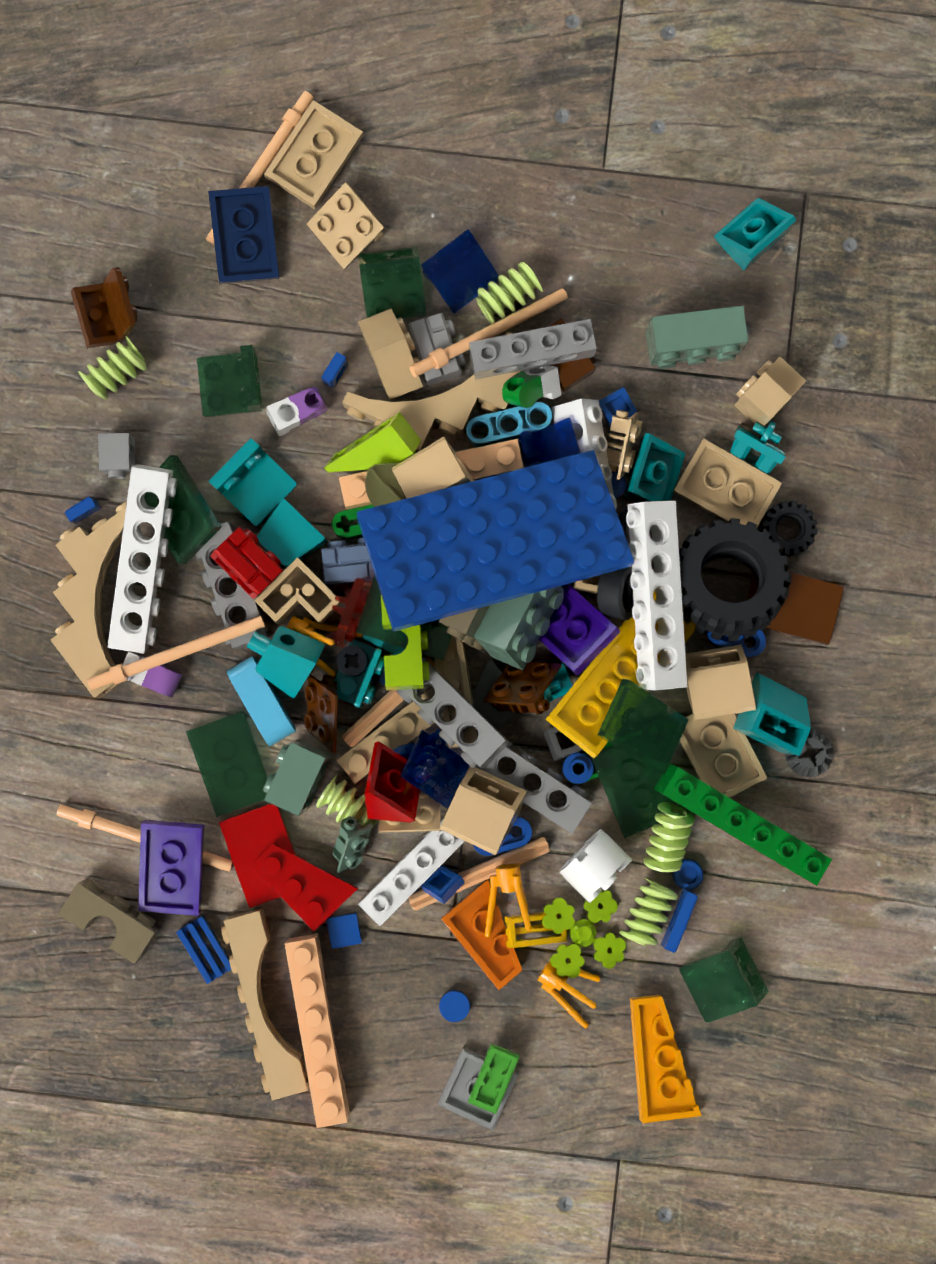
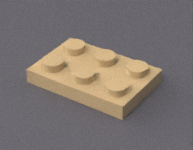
(314, 154)
(726, 485)
(721, 754)

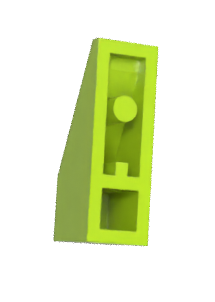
(387, 443)

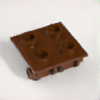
(523, 689)
(322, 710)

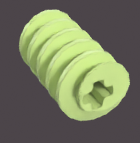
(508, 292)
(114, 369)
(344, 803)
(670, 838)
(649, 913)

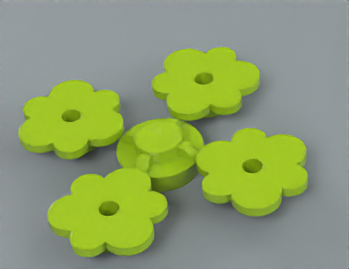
(583, 934)

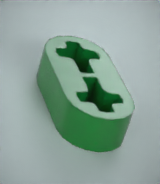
(351, 515)

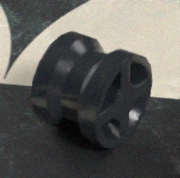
(356, 664)

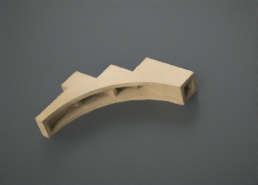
(449, 410)
(81, 595)

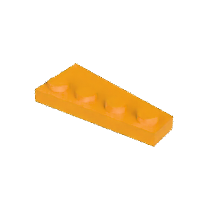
(660, 1074)

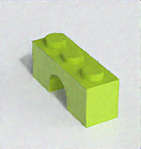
(407, 668)

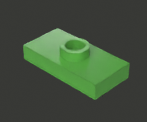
(493, 1078)

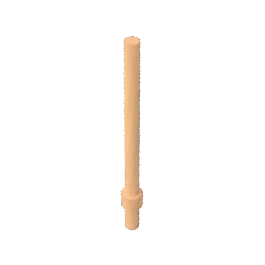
(290, 120)
(440, 357)
(120, 673)
(89, 819)

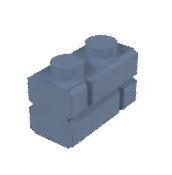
(346, 563)

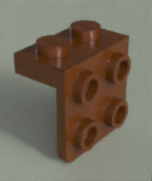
(105, 310)

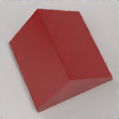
(387, 793)

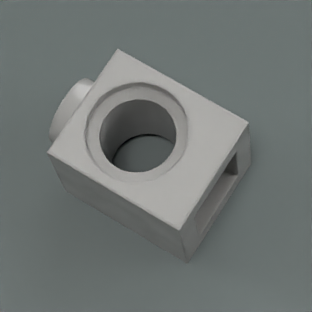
(116, 454)

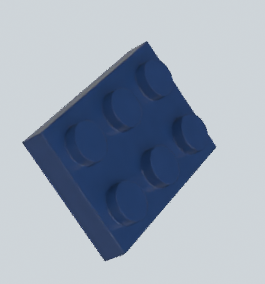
(243, 235)

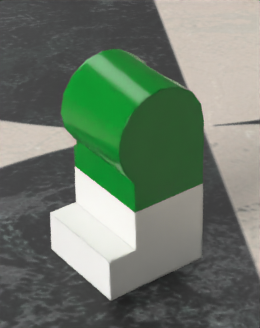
(530, 385)

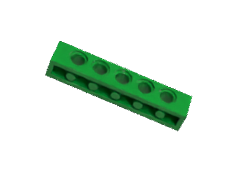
(743, 824)

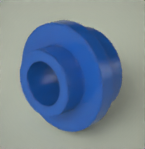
(578, 758)

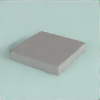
(459, 1087)

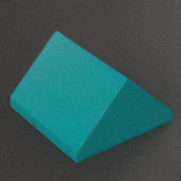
(754, 232)
(654, 470)

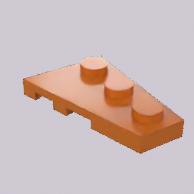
(490, 953)

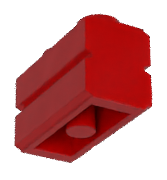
(247, 562)

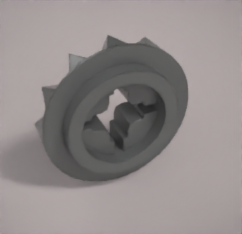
(822, 760)

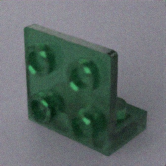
(392, 282)
(230, 383)
(725, 982)

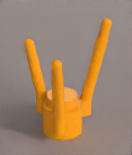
(307, 627)
(509, 879)
(551, 980)

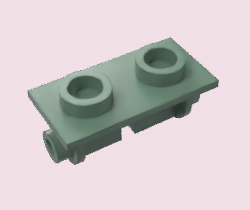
(351, 843)

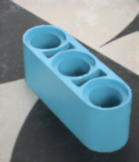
(497, 434)
(261, 701)

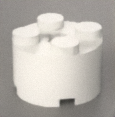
(595, 865)

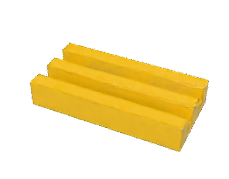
(511, 931)

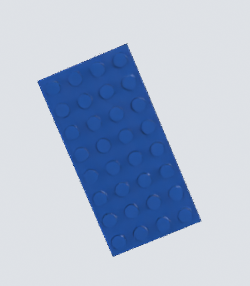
(493, 540)

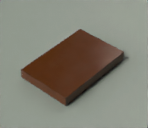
(808, 610)

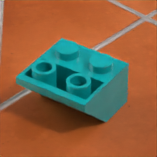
(779, 717)

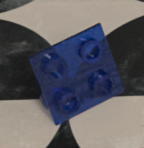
(459, 271)
(549, 443)
(434, 768)

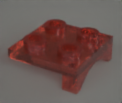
(355, 602)

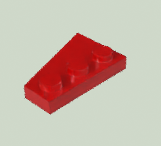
(303, 886)

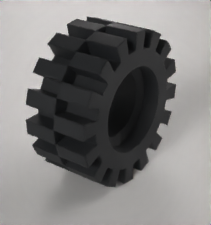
(801, 516)

